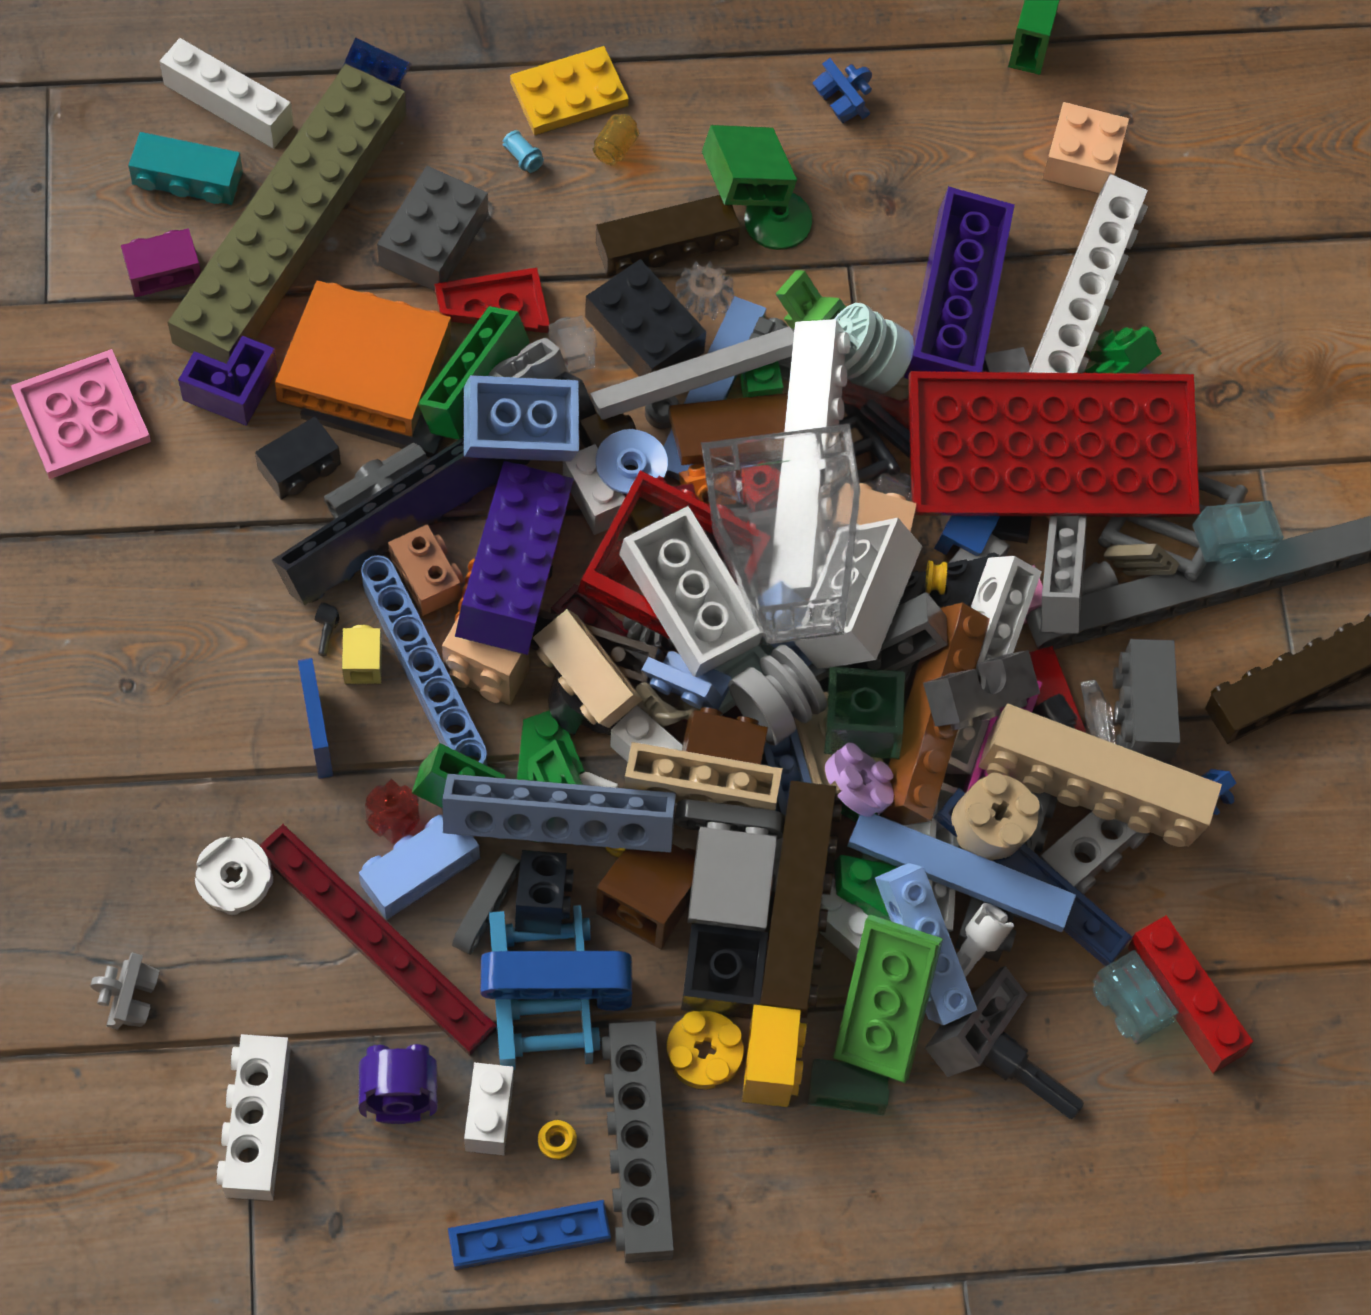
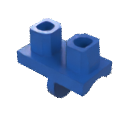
(851, 102)

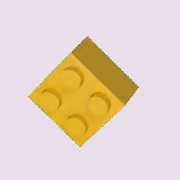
(772, 1051)

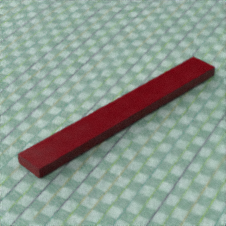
(377, 940)

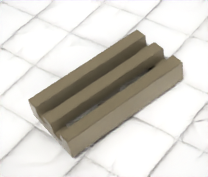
(1142, 559)

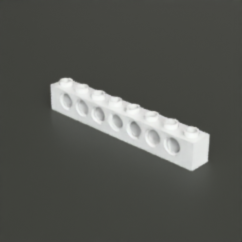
(1091, 278)

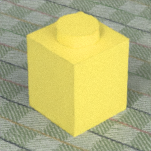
(362, 655)

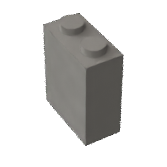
(732, 877)

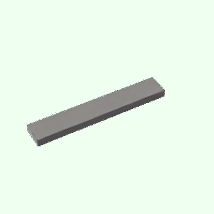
(693, 373)

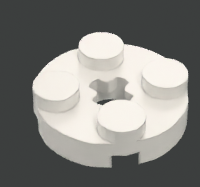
(233, 853)

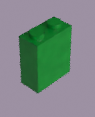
(1033, 35)
(749, 166)

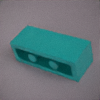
(185, 168)

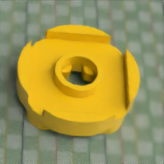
(714, 1069)

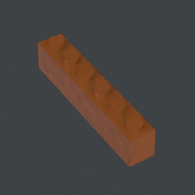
(924, 747)

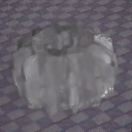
(705, 290)

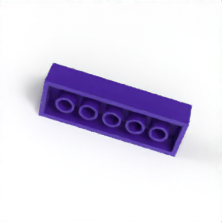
(960, 283)
(514, 558)

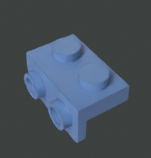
(674, 677)

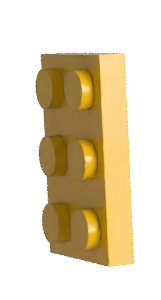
(569, 90)

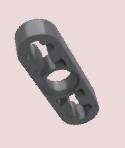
(697, 814)
(487, 901)

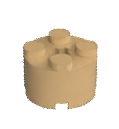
(995, 817)

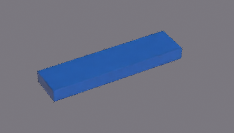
(529, 1234)

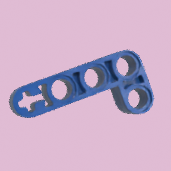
(559, 976)

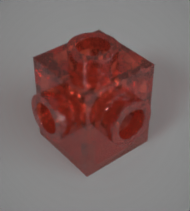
(394, 821)

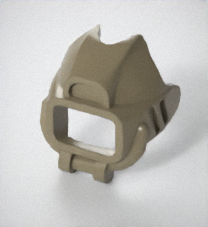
(662, 707)

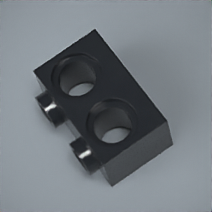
(542, 892)

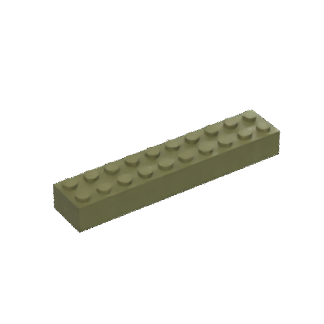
(289, 215)

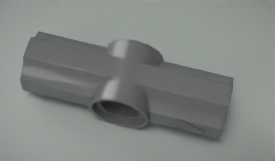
(372, 478)

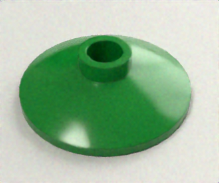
(779, 231)

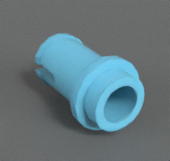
(529, 158)

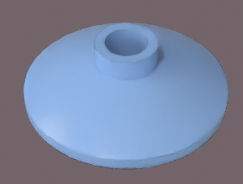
(625, 449)

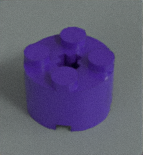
(397, 1083)

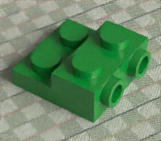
(1123, 351)

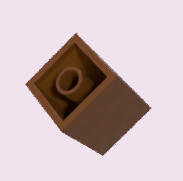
(647, 892)

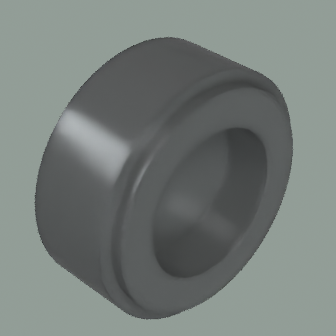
(657, 412)

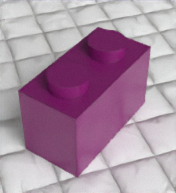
(161, 262)

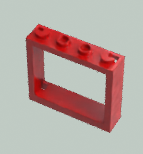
(615, 594)

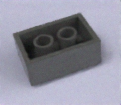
(433, 228)
(1148, 699)

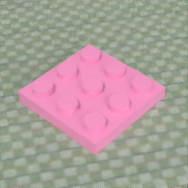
(80, 414)

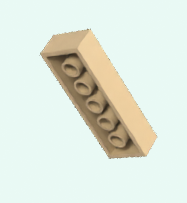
(1100, 776)

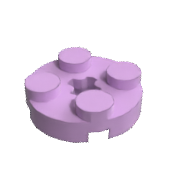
(862, 780)

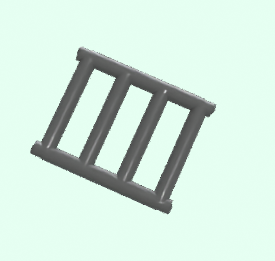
(1193, 567)

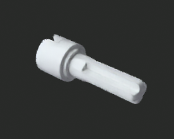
(984, 933)

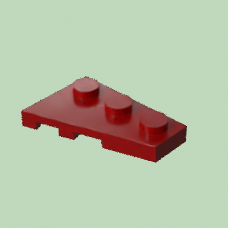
(514, 290)

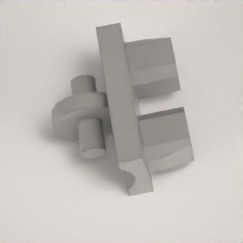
(124, 1008)

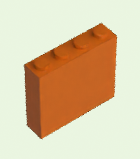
(363, 358)

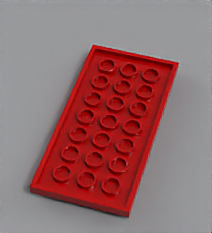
(1053, 444)

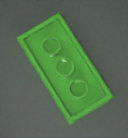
(887, 998)

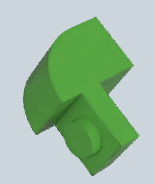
(805, 302)

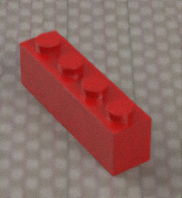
(1200, 1005)

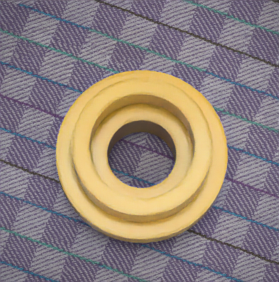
(560, 1128)

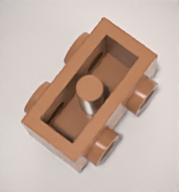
(425, 569)

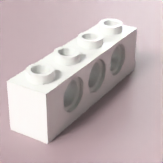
(255, 1178)

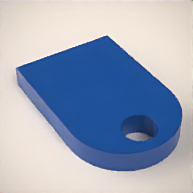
(315, 718)

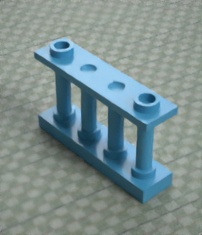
(507, 1010)

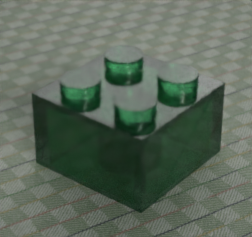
(865, 711)

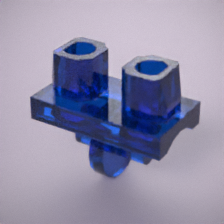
(377, 62)

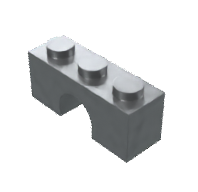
(960, 698)

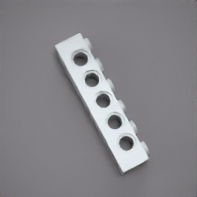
(1005, 598)

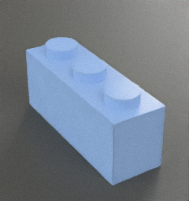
(416, 867)

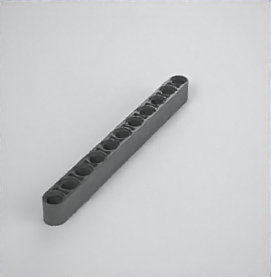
(1173, 595)

